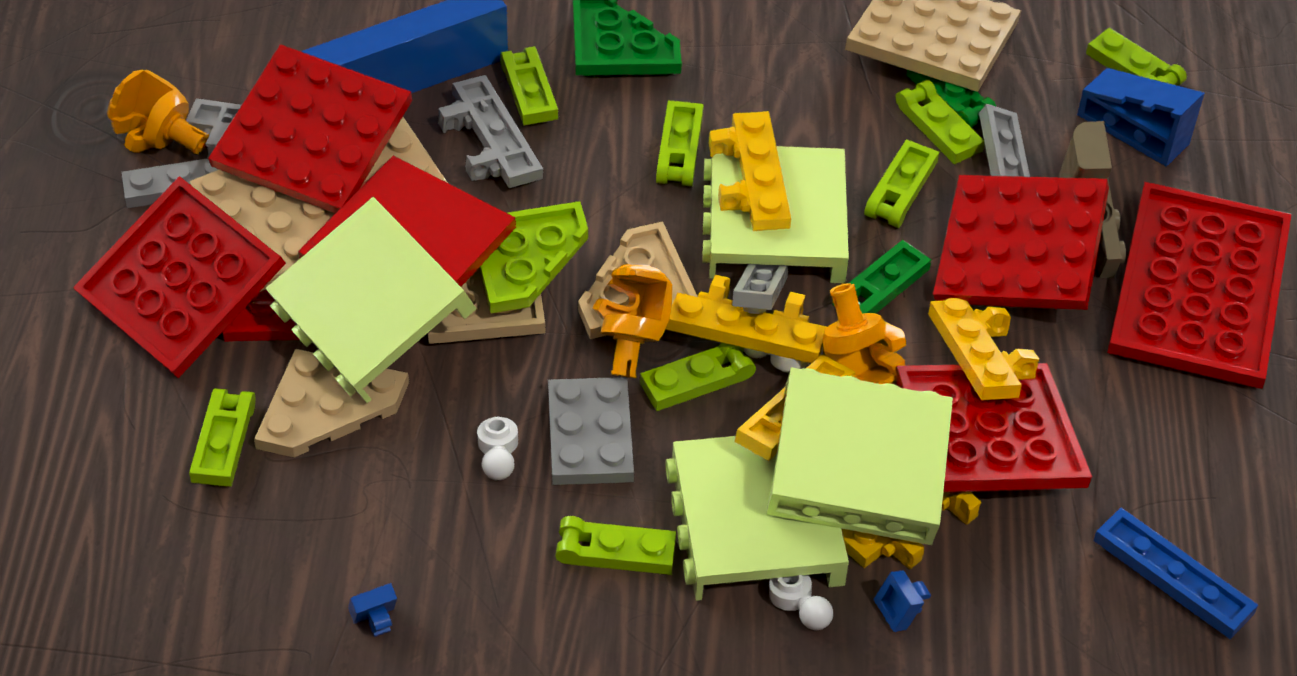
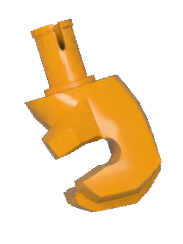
(152, 114)
(641, 319)
(862, 340)

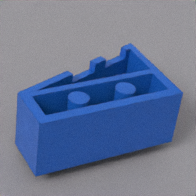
(1143, 112)

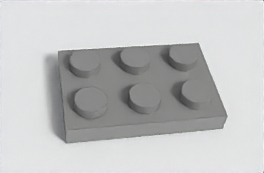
(590, 431)

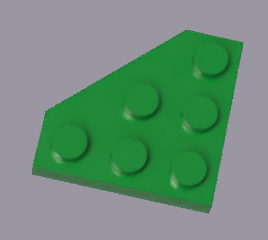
(620, 42)

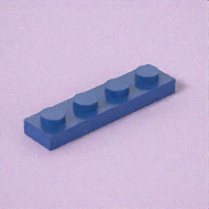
(1175, 573)

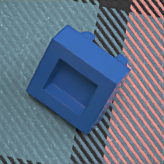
(900, 600)
(375, 607)

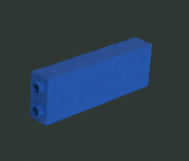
(424, 44)

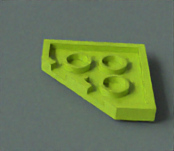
(532, 255)

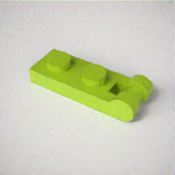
(1123, 55)
(529, 86)
(939, 122)
(679, 142)
(902, 182)
(696, 375)
(222, 437)
(616, 546)

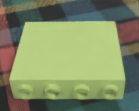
(817, 208)
(365, 296)
(861, 456)
(725, 522)

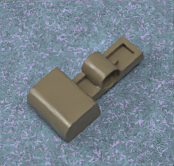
(1090, 158)

